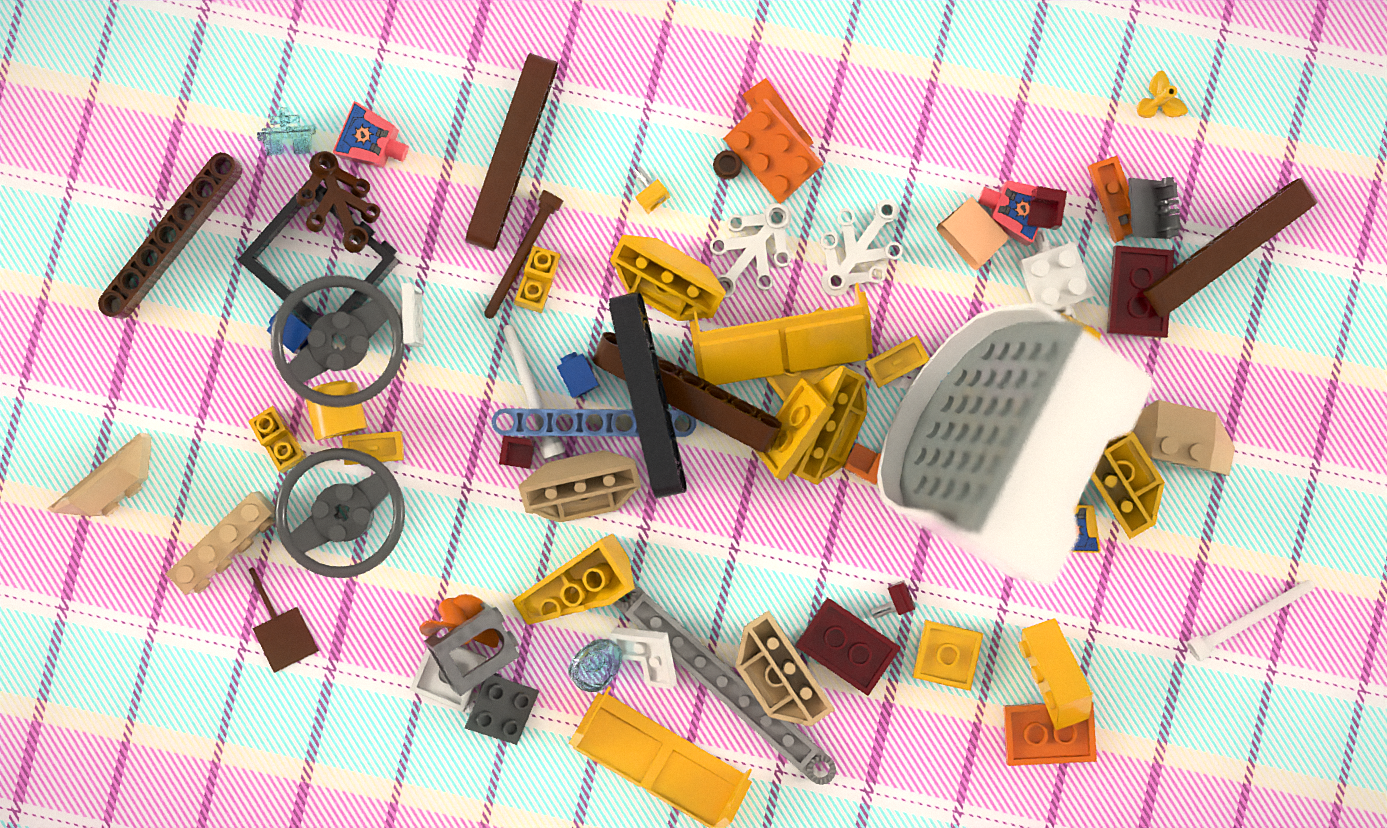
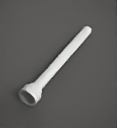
(550, 445)
(1202, 646)

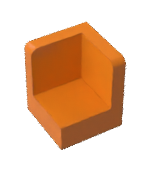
(863, 463)

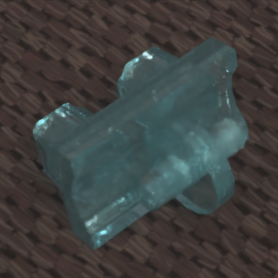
(274, 136)

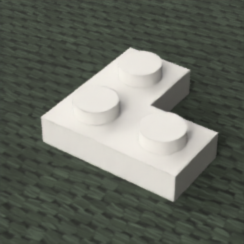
(652, 650)

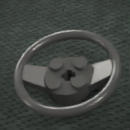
(320, 354)
(327, 526)

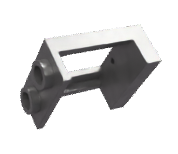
(442, 647)

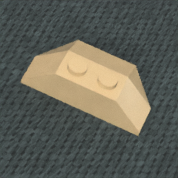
(1185, 437)
(110, 482)
(580, 486)
(779, 674)

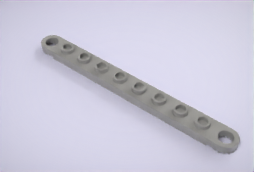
(726, 685)

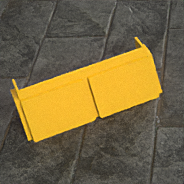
(783, 343)
(660, 762)

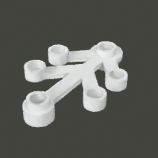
(755, 245)
(857, 251)

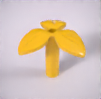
(1164, 98)

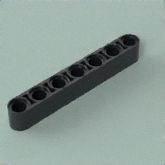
(647, 395)

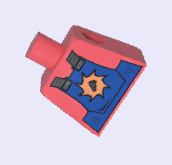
(368, 139)
(1011, 209)

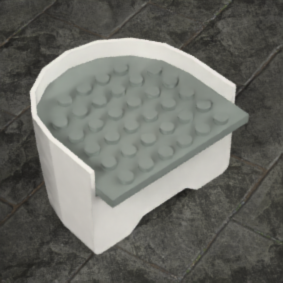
(1009, 436)

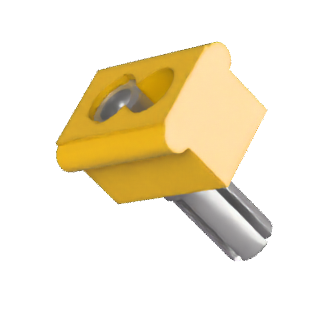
(653, 194)

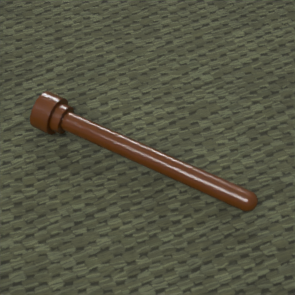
(547, 206)

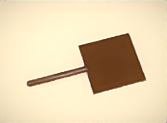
(284, 637)

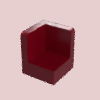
(1046, 208)
(517, 452)

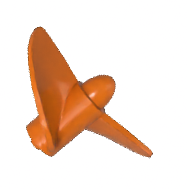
(454, 613)

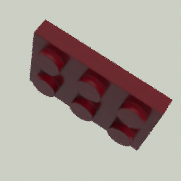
(1131, 274)
(847, 646)

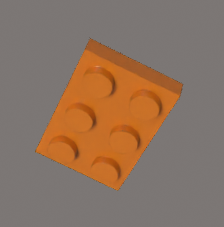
(773, 151)
(1034, 741)

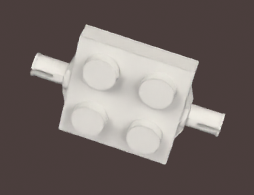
(1056, 276)

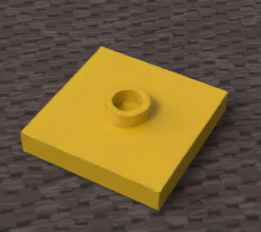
(947, 655)

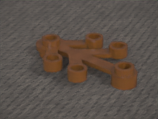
(338, 198)

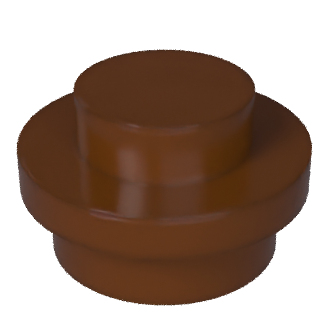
(727, 165)

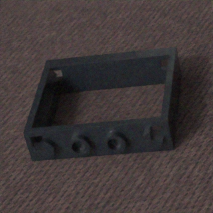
(356, 299)

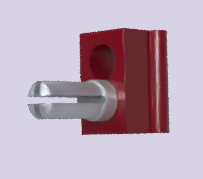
(901, 601)

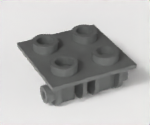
(1151, 208)
(502, 709)

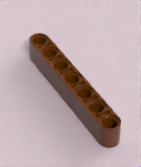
(511, 152)
(157, 241)
(1230, 247)
(701, 399)

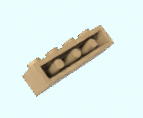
(222, 543)

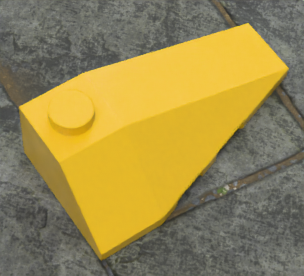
(585, 582)

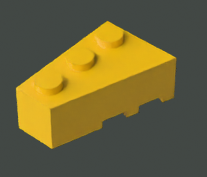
(1056, 673)

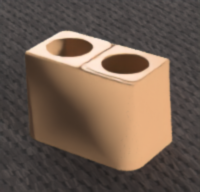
(972, 233)

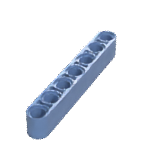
(579, 422)

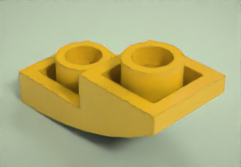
(537, 279)
(277, 439)

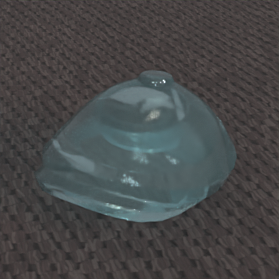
(595, 665)

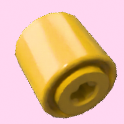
(336, 421)

